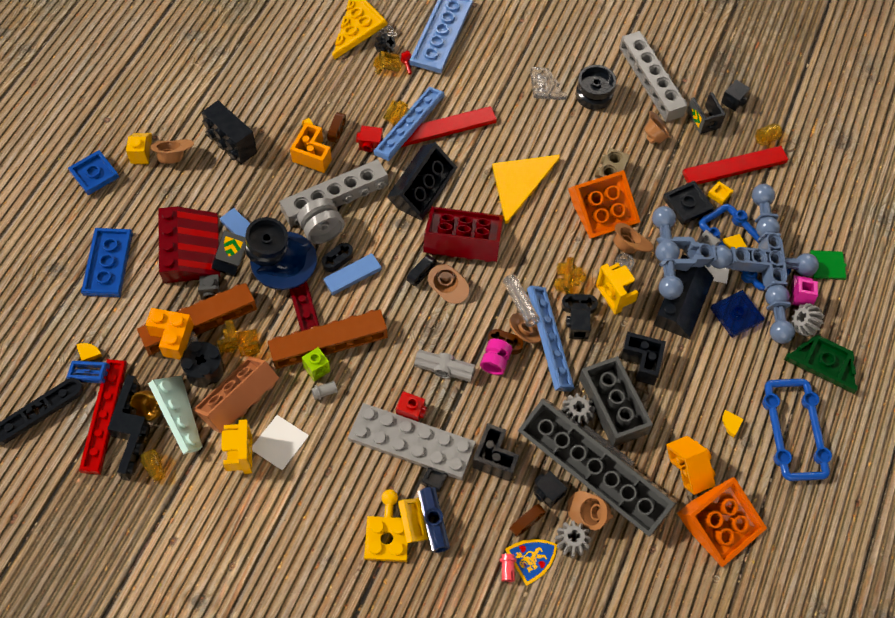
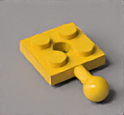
(378, 526)

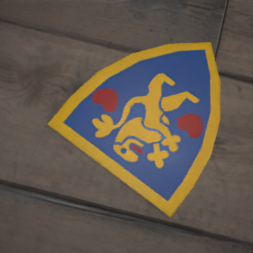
(532, 558)

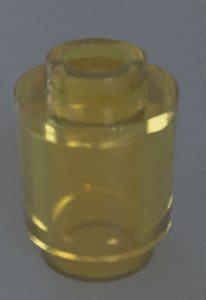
(768, 134)

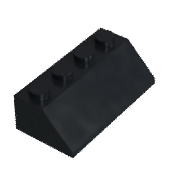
(422, 181)
(683, 312)

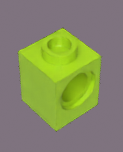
(316, 364)

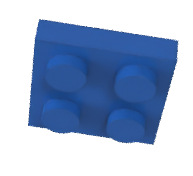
(93, 172)

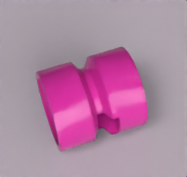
(496, 356)

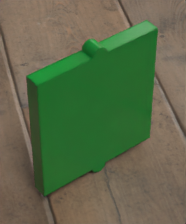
(830, 265)

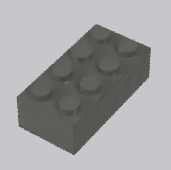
(615, 401)

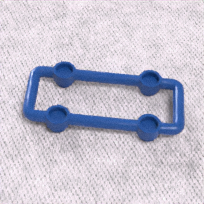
(739, 219)
(783, 456)

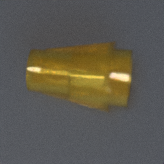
(152, 463)

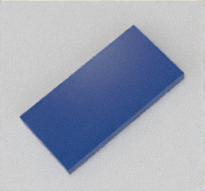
(107, 262)

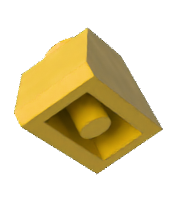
(139, 148)

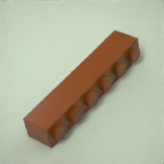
(209, 313)
(329, 338)

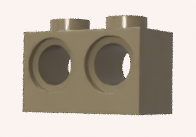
(612, 162)

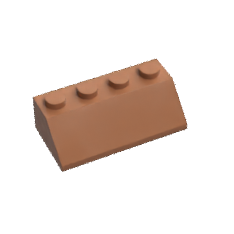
(236, 393)

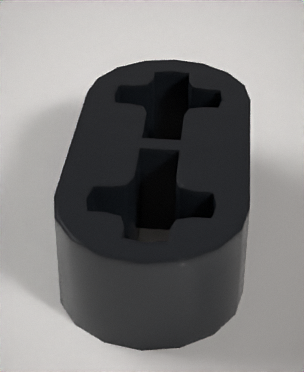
(337, 257)
(421, 270)
(579, 301)

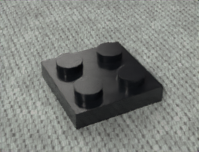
(688, 202)

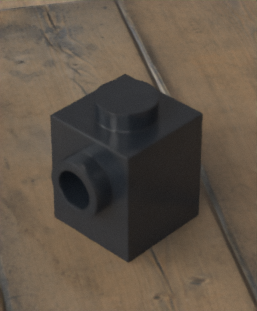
(735, 95)
(578, 323)
(549, 489)

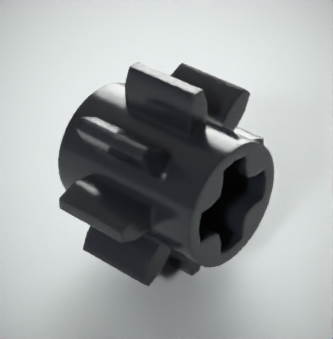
(385, 43)

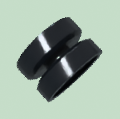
(595, 87)
(266, 241)

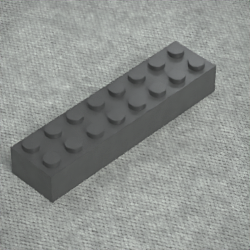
(597, 467)

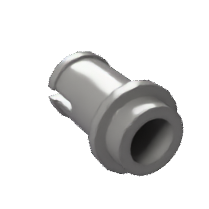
(324, 390)

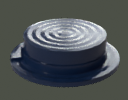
(294, 268)

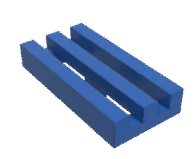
(82, 375)

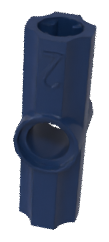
(436, 531)

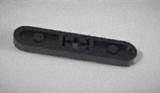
(54, 400)

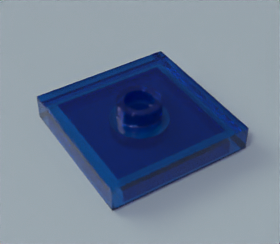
(737, 313)

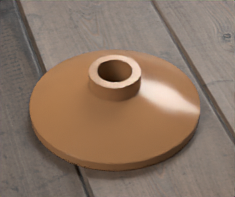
(528, 334)

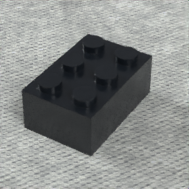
(229, 132)

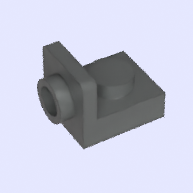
(209, 286)

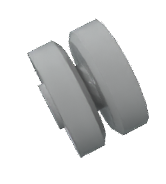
(320, 220)

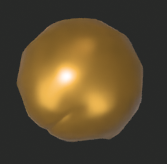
(145, 405)

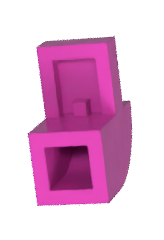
(803, 290)

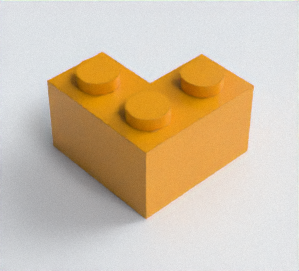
(309, 150)
(172, 328)
(693, 464)

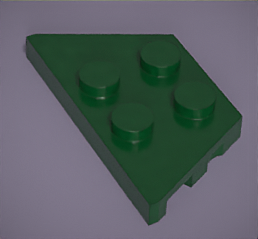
(826, 361)

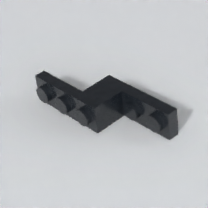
(128, 427)

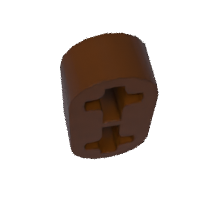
(336, 127)
(509, 338)
(527, 520)

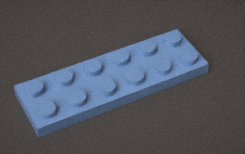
(440, 34)

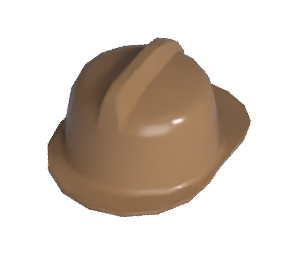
(656, 129)
(171, 151)
(630, 240)
(448, 283)
(589, 510)

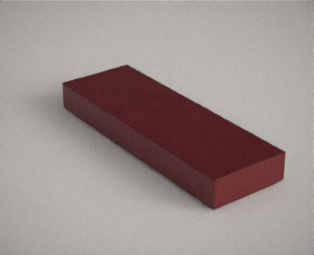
(304, 307)

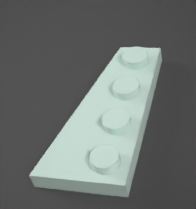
(176, 408)

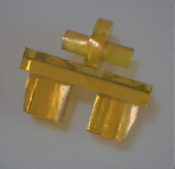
(572, 276)

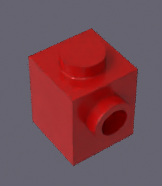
(369, 138)
(411, 407)

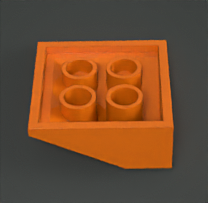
(604, 203)
(723, 521)

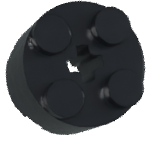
(202, 364)

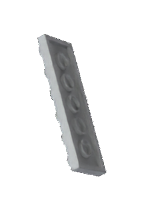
(412, 441)

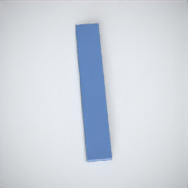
(408, 123)
(550, 339)

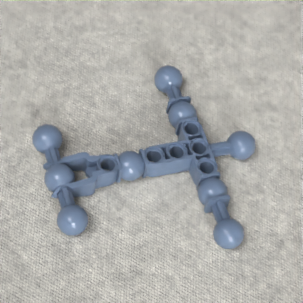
(766, 259)

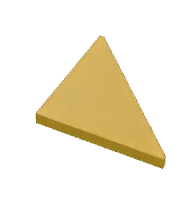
(357, 25)
(518, 181)

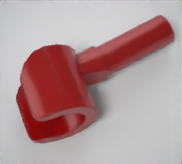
(405, 57)

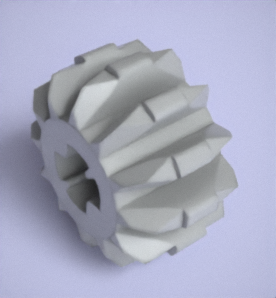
(807, 319)
(585, 409)
(579, 534)

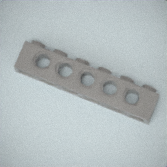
(653, 76)
(340, 186)

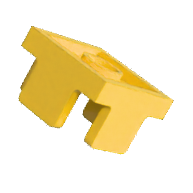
(611, 286)
(238, 443)

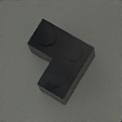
(647, 353)
(491, 457)

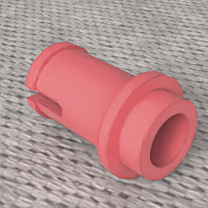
(508, 570)

